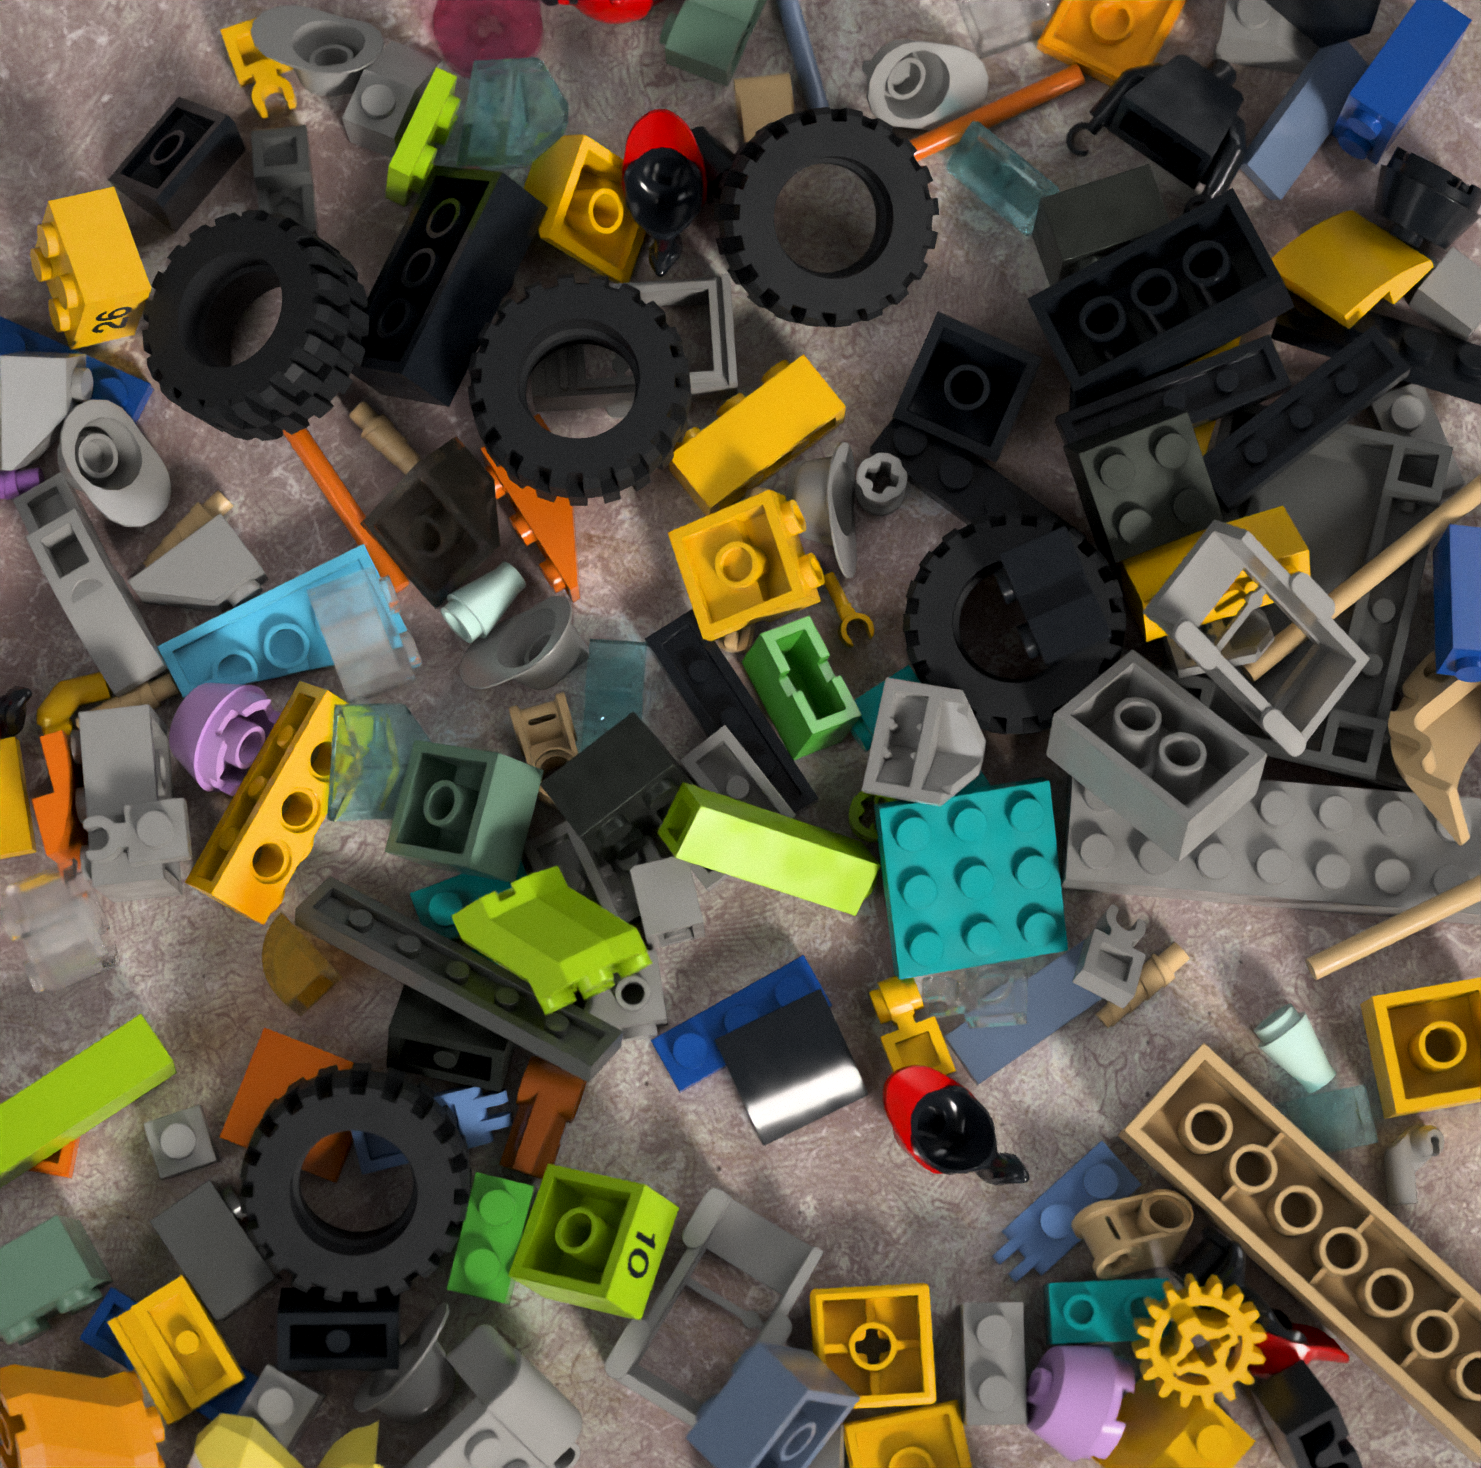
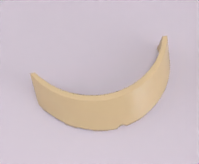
(1434, 738)

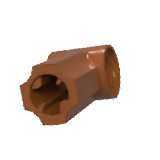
(546, 1103)

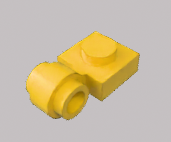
(912, 1042)

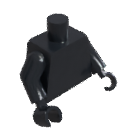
(1178, 119)

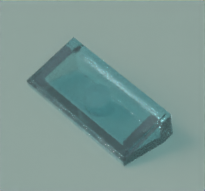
(1000, 177)

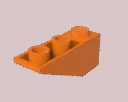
(544, 523)

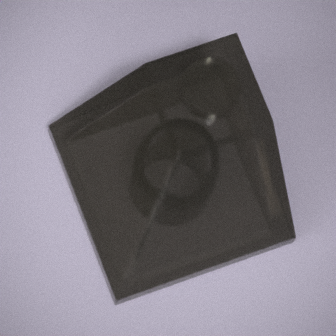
(439, 521)

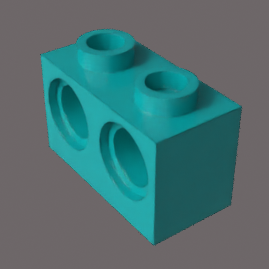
(1098, 1310)

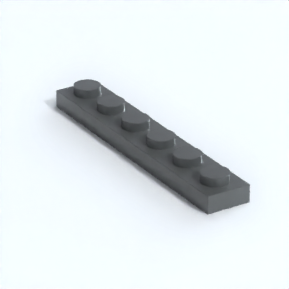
(457, 978)

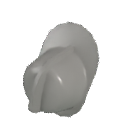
(320, 46)
(924, 83)
(113, 464)
(826, 500)
(529, 648)
(420, 1383)

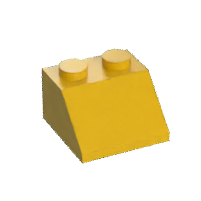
(1173, 1436)

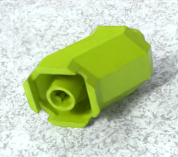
(552, 938)

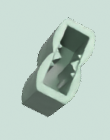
(710, 36)

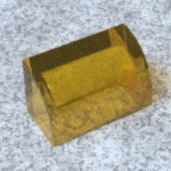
(295, 966)

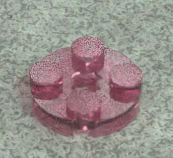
(458, 32)

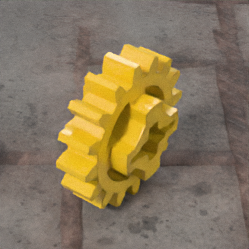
(1221, 1327)

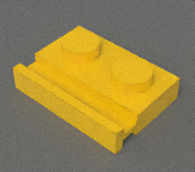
(176, 1350)

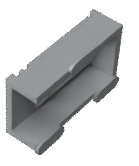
(561, 379)
(1319, 676)
(744, 1242)

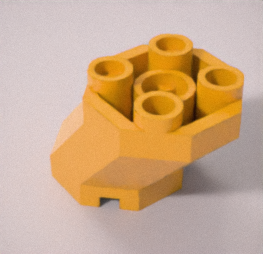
(76, 1421)

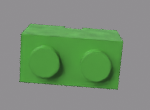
(800, 688)
(491, 1238)

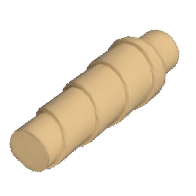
(384, 437)
(195, 519)
(149, 693)
(1155, 974)

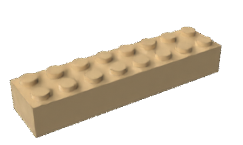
(1319, 1238)

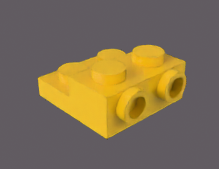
(746, 564)

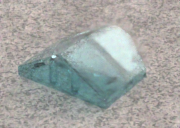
(510, 114)
(369, 759)

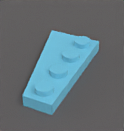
(263, 636)

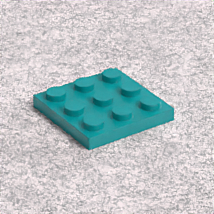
(971, 878)

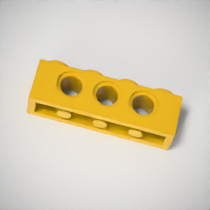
(256, 816)

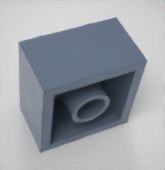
(772, 1410)

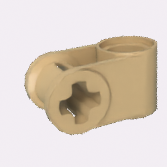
(762, 101)
(545, 736)
(1134, 1231)

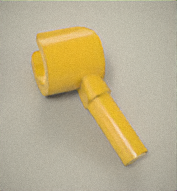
(845, 610)

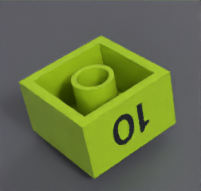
(594, 1241)

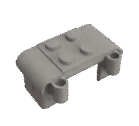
(520, 1415)

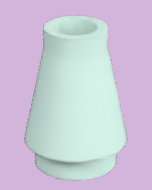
(481, 603)
(1295, 1047)

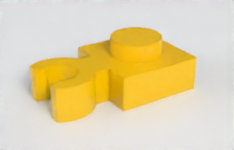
(254, 67)

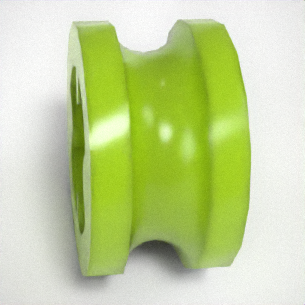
(857, 811)

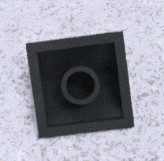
(179, 161)
(968, 387)

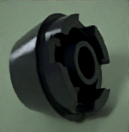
(1425, 201)

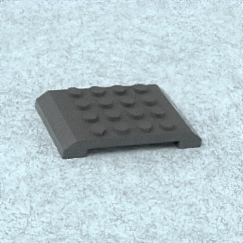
(1348, 505)

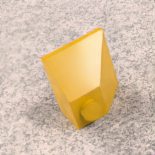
(586, 206)

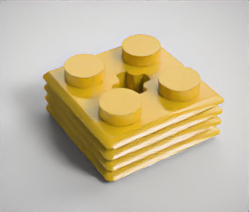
(900, 1316)

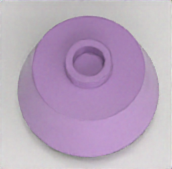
(221, 733)
(1077, 1399)

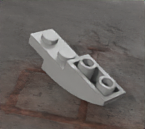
(88, 585)

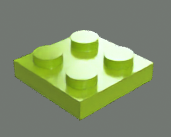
(429, 125)

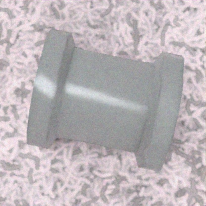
(893, 495)

